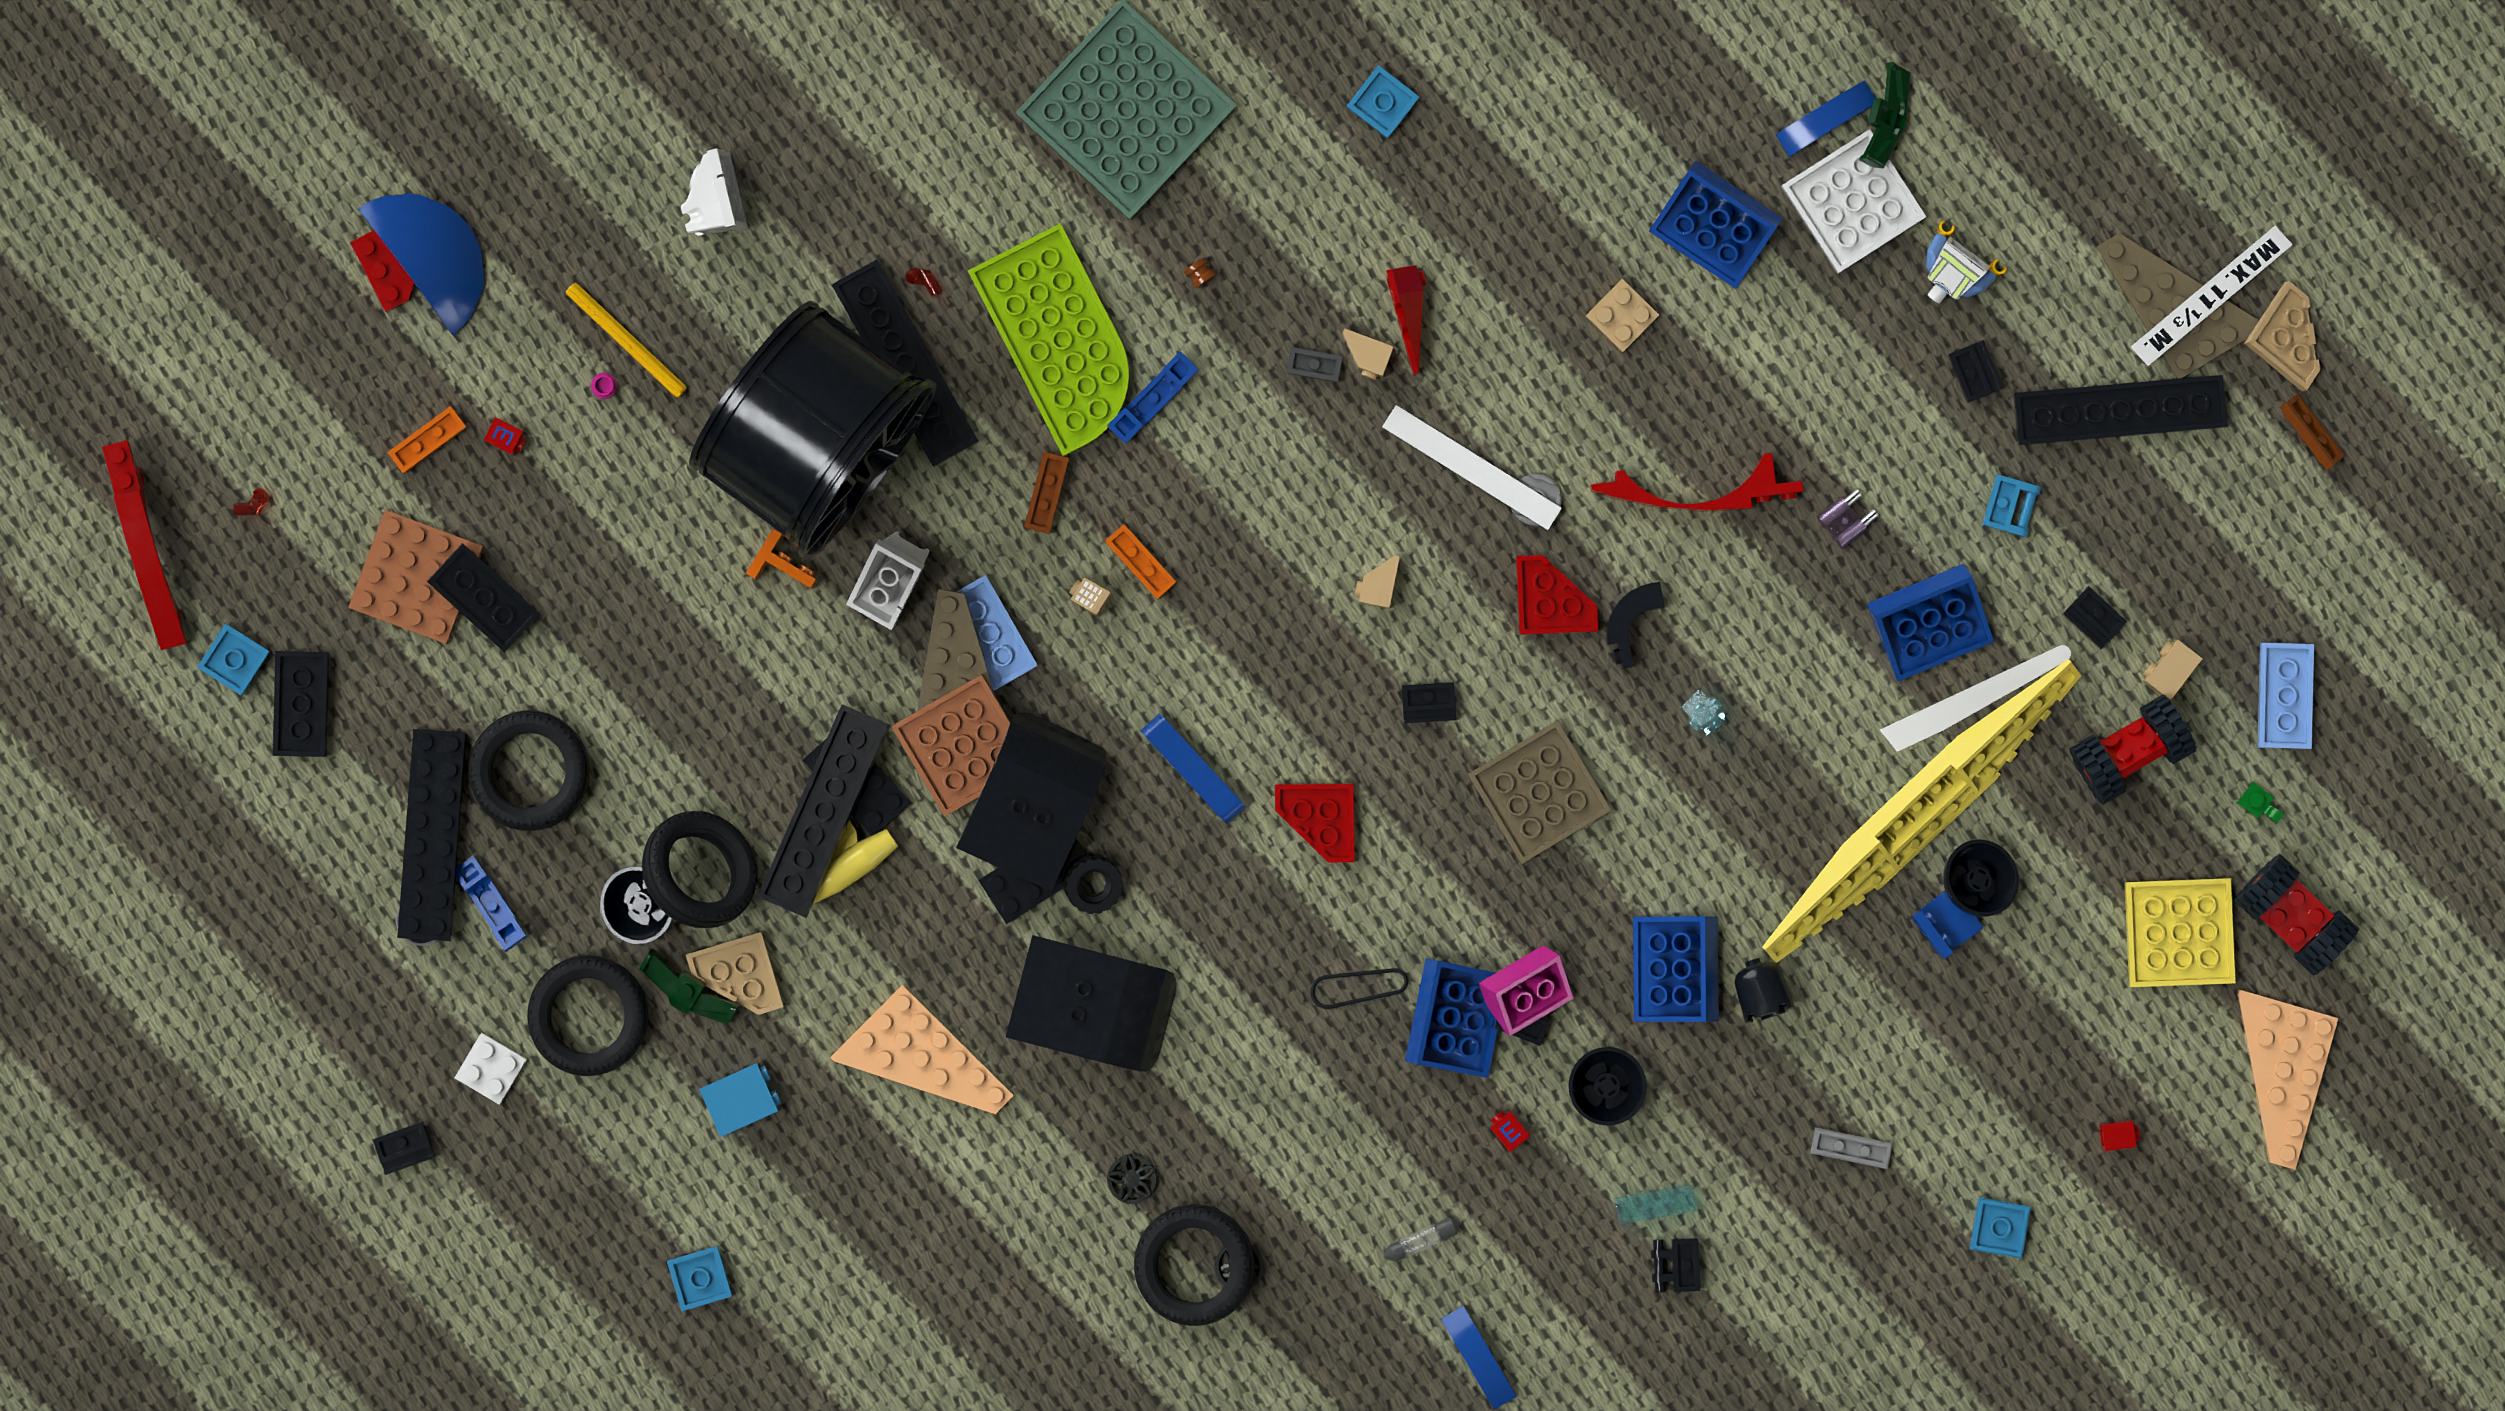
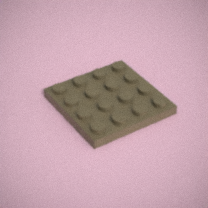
(1539, 792)

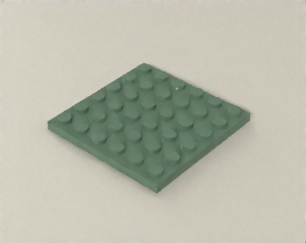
(1126, 109)

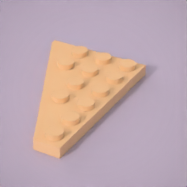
(917, 1050)
(2287, 1065)

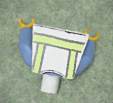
(1956, 268)

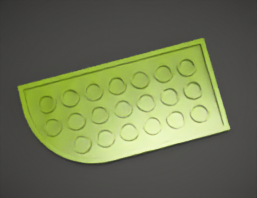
(1057, 335)

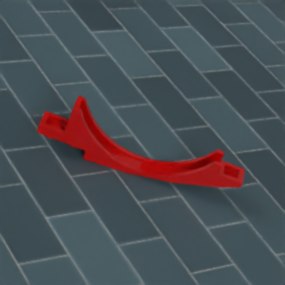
(1758, 486)
(132, 511)

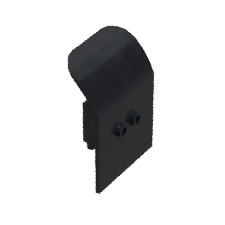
(1034, 800)
(1092, 1005)

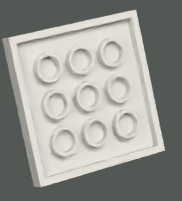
(1852, 205)

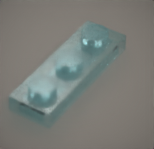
(1655, 1204)

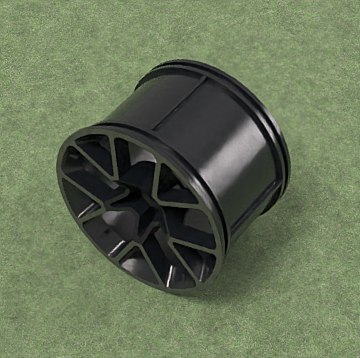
(810, 427)

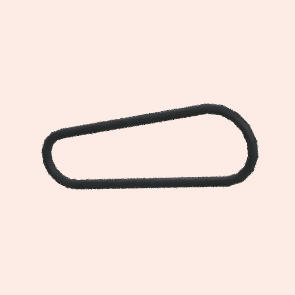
(1358, 974)

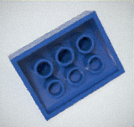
(1715, 224)
(1930, 622)
(1676, 969)
(1452, 1020)

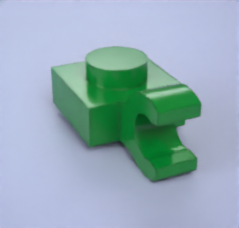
(2257, 802)

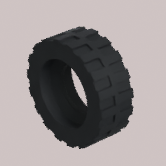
(1099, 902)

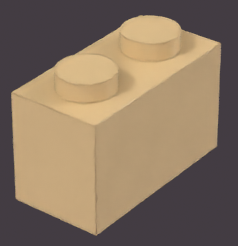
(2171, 669)

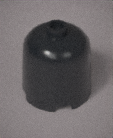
(1762, 990)

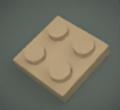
(1622, 315)

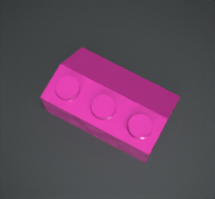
(1526, 990)

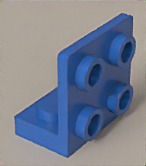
(1945, 925)

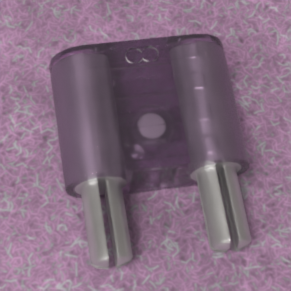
(1843, 522)

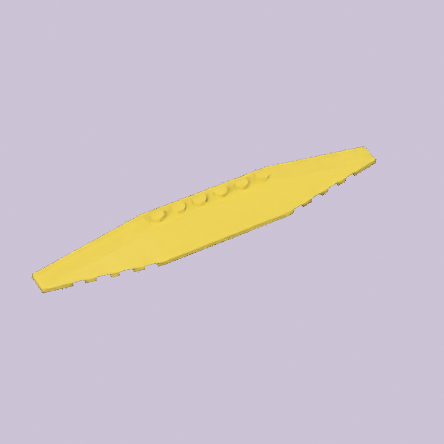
(1920, 810)

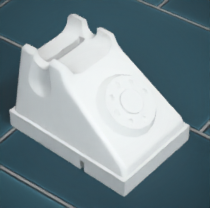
(714, 196)
(888, 580)

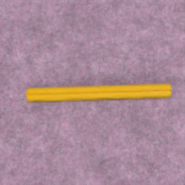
(626, 340)

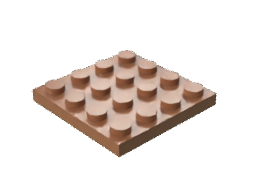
(396, 576)
(955, 742)

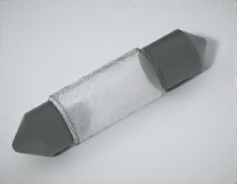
(1422, 1240)

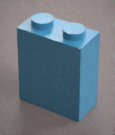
(740, 1099)

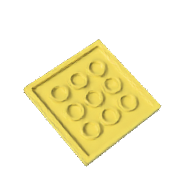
(2180, 932)

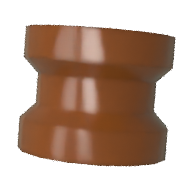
(1200, 273)

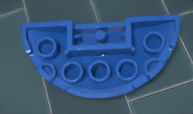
(433, 250)

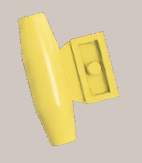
(854, 860)

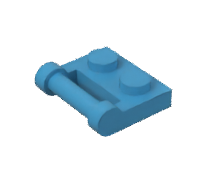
(2003, 502)

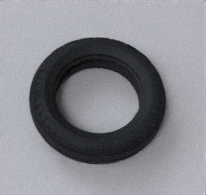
(495, 737)
(665, 890)
(541, 1025)
(1148, 1275)

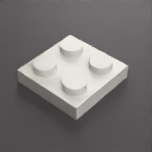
(490, 1068)

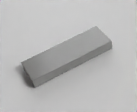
(1851, 1148)

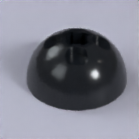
(1991, 873)
(627, 911)
(1618, 1101)

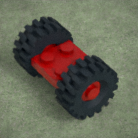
(2131, 748)
(2296, 915)

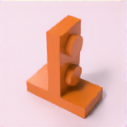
(779, 561)

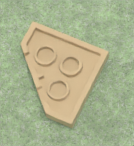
(2287, 337)
(739, 972)

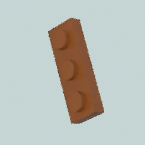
(2312, 431)
(1046, 493)

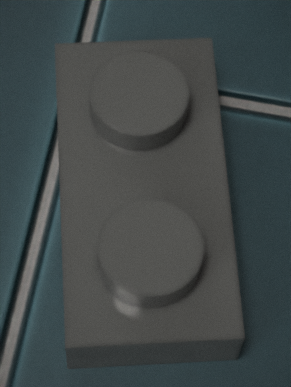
(1314, 364)

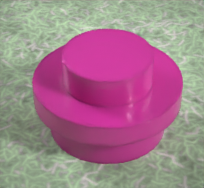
(604, 386)

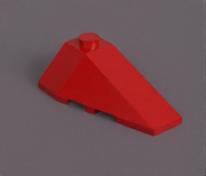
(1407, 297)

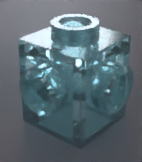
(1703, 712)

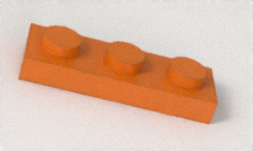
(427, 439)
(1140, 561)

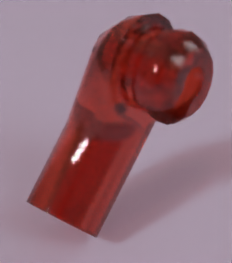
(923, 277)
(254, 505)

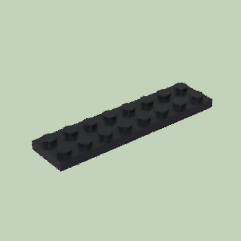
(888, 328)
(2120, 410)
(824, 811)
(432, 835)

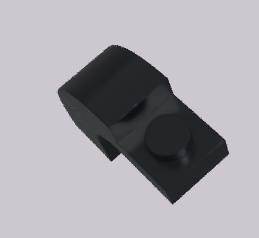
(1639, 600)

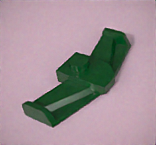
(1888, 117)
(686, 991)

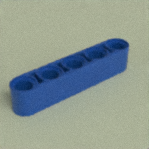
(1193, 768)

